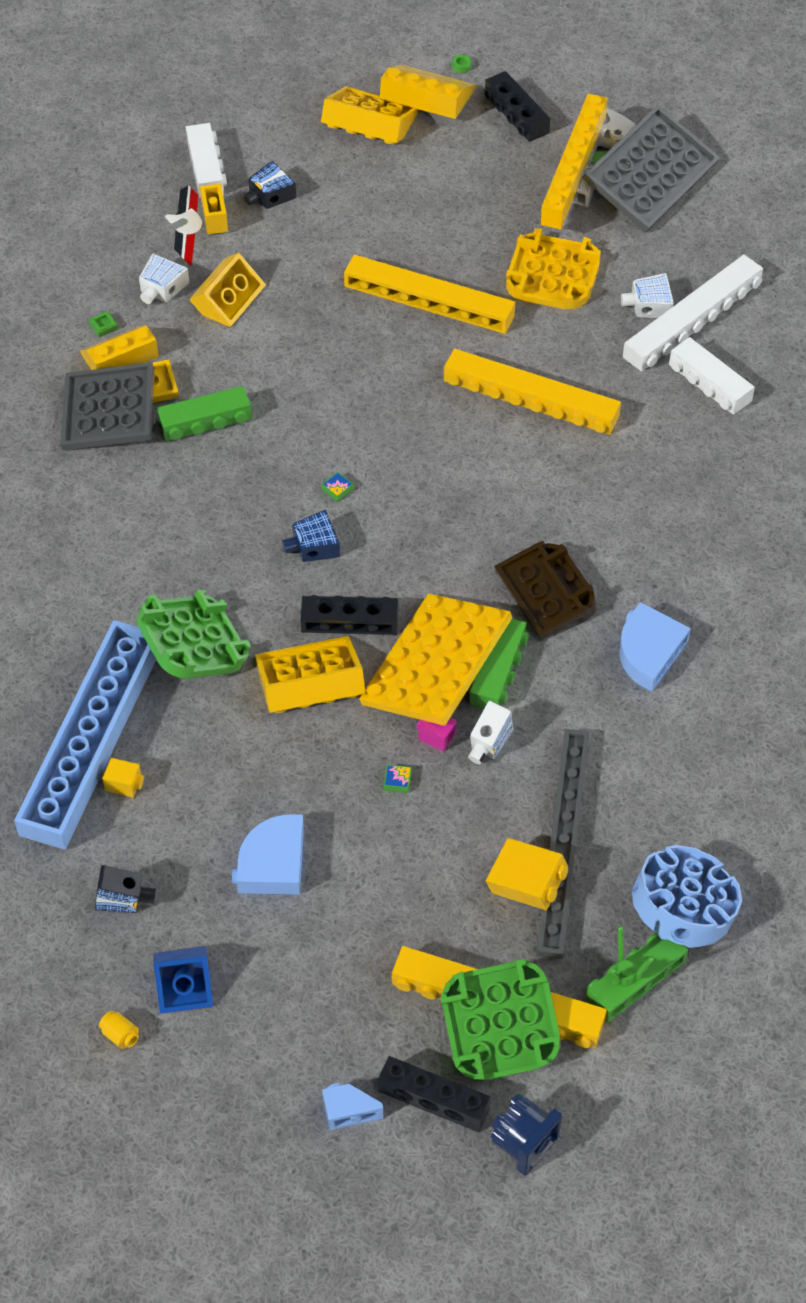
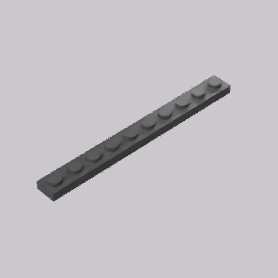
(564, 839)

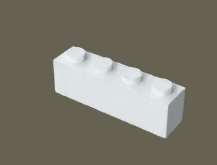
(205, 156)
(711, 376)

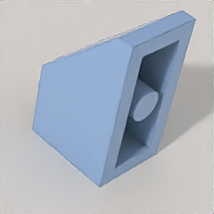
(349, 1106)

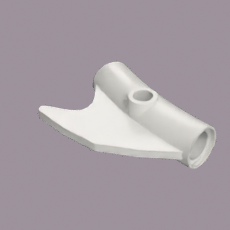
(614, 130)

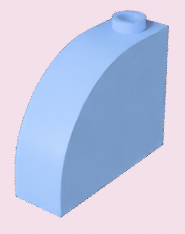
(650, 644)
(271, 857)

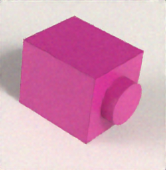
(435, 734)

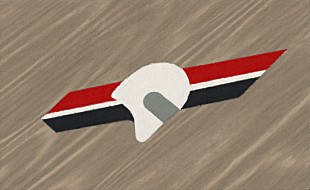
(186, 223)

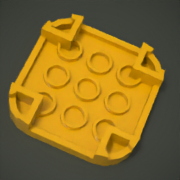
(553, 270)

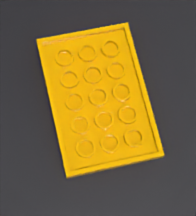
(436, 659)

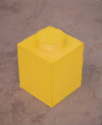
(122, 777)

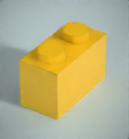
(214, 209)

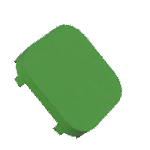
(192, 636)
(501, 1020)

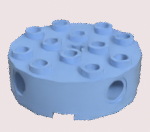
(686, 896)

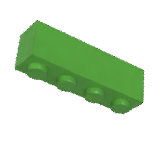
(204, 413)
(498, 668)
(615, 999)

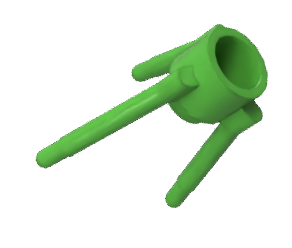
(625, 970)

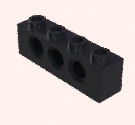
(517, 106)
(339, 621)
(434, 1094)

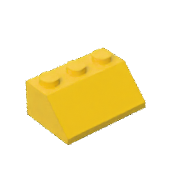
(228, 290)
(127, 348)

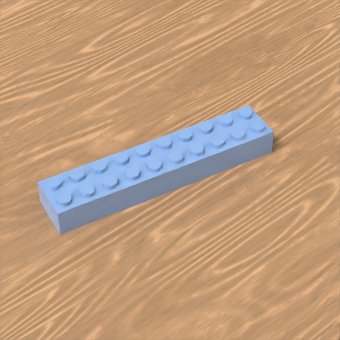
(86, 737)

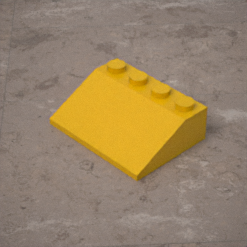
(425, 90)
(367, 114)
(310, 674)

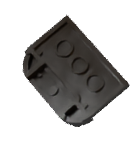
(547, 587)

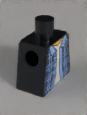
(270, 187)
(121, 890)

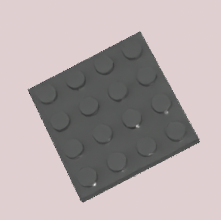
(107, 406)

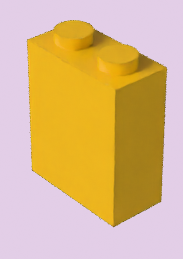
(527, 874)

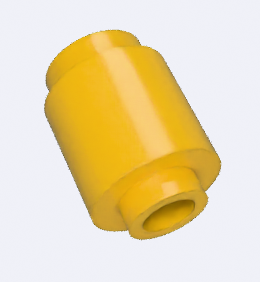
(119, 1029)

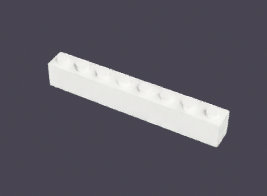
(692, 313)

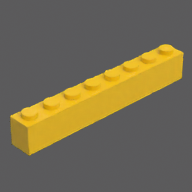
(574, 161)
(429, 294)
(532, 391)
(430, 973)

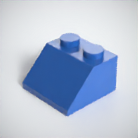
(183, 979)

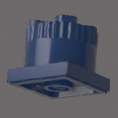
(526, 1132)

